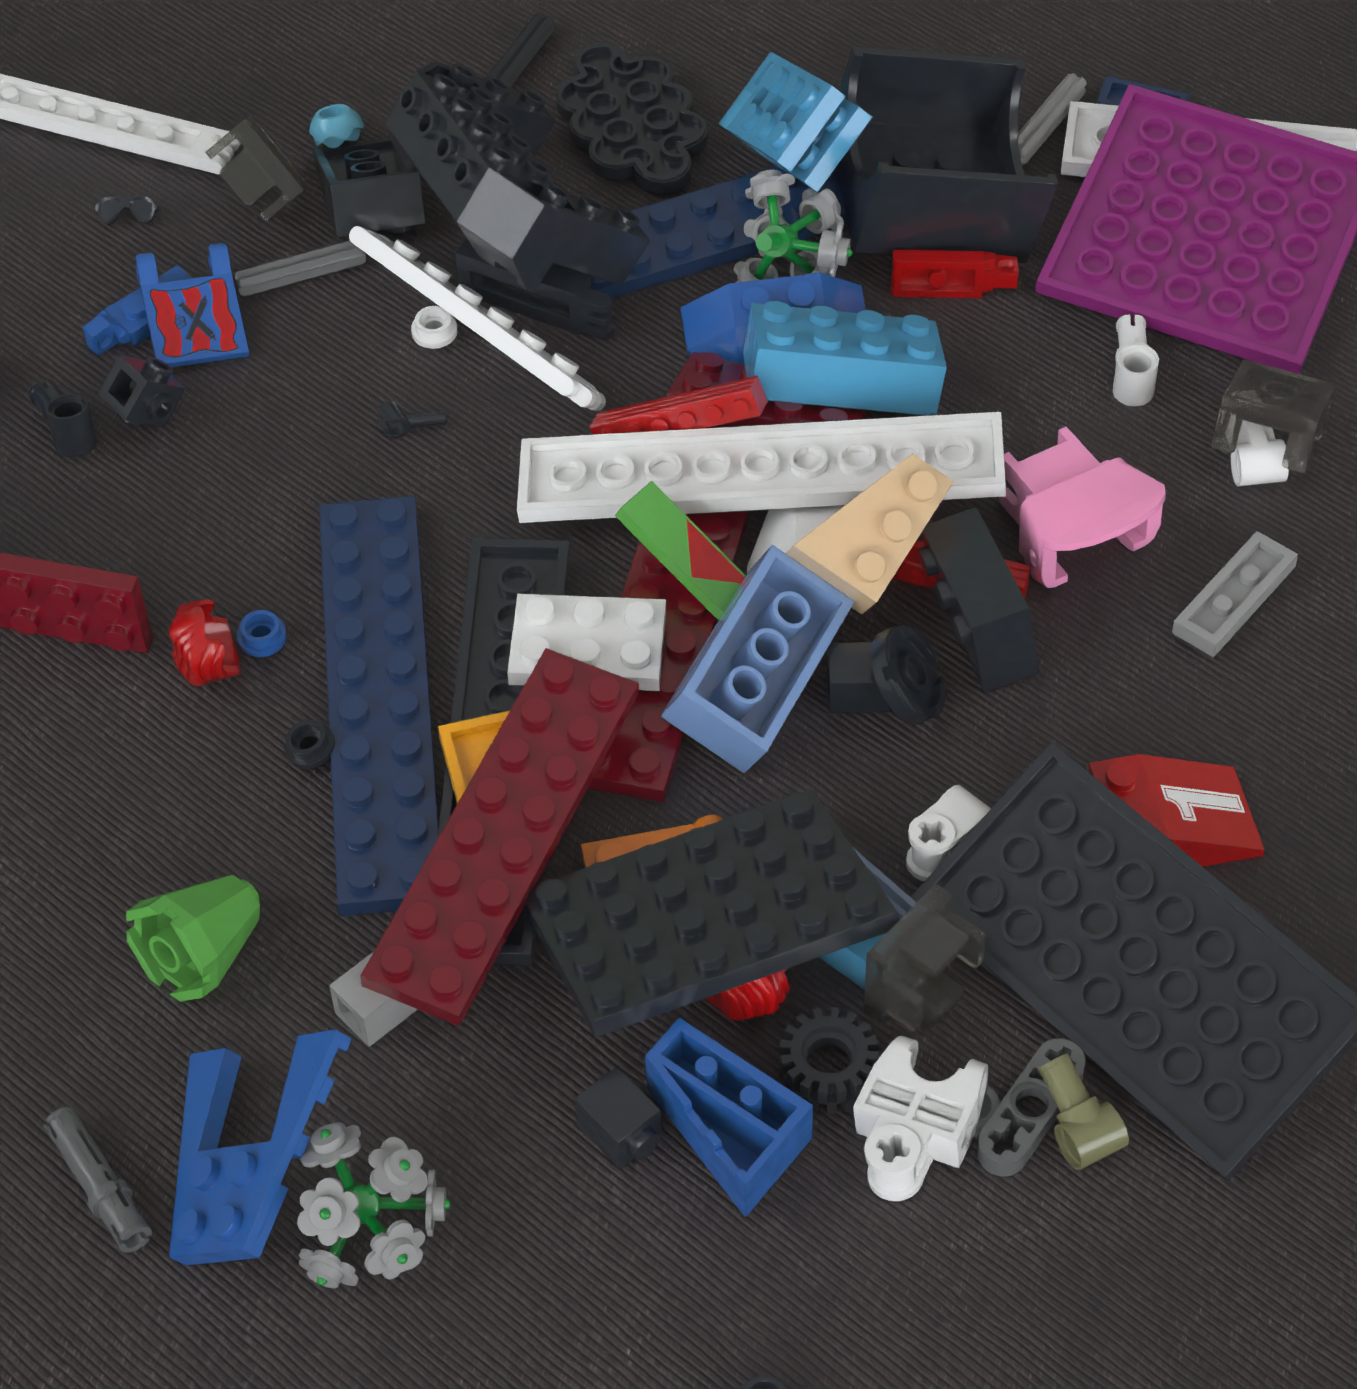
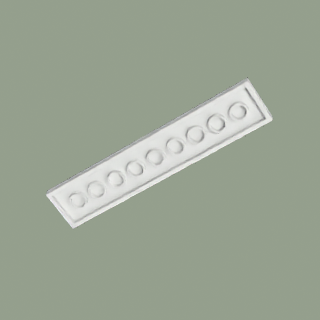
(754, 464)

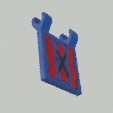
(194, 316)

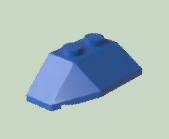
(721, 317)

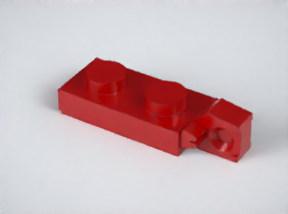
(950, 273)

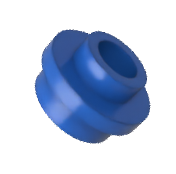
(261, 624)

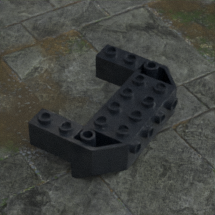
(477, 156)

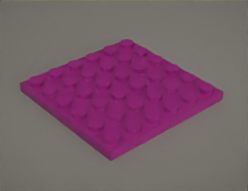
(1208, 229)

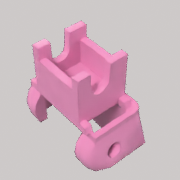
(1076, 502)

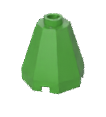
(193, 933)

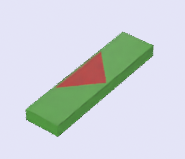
(682, 548)

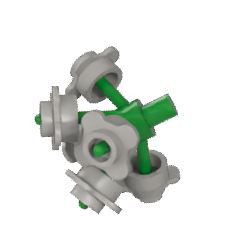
(779, 239)

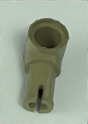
(1085, 1126)

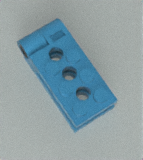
(795, 120)

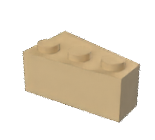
(873, 532)

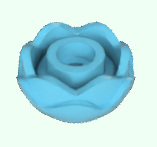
(335, 125)

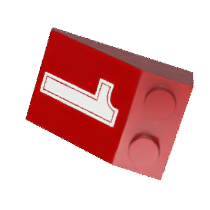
(1188, 802)

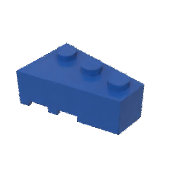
(728, 1112)

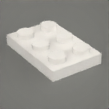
(601, 631)

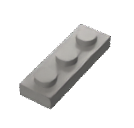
(1234, 594)

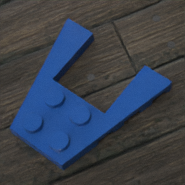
(235, 1192)

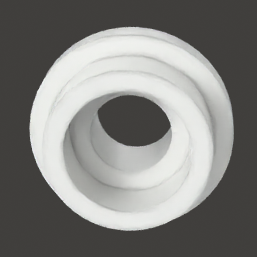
(433, 327)

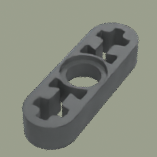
(1029, 1129)

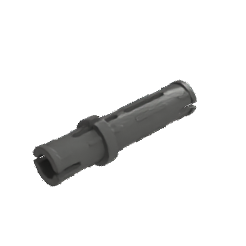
(107, 1195)

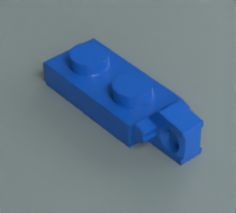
(124, 319)

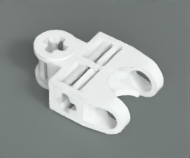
(915, 1119)

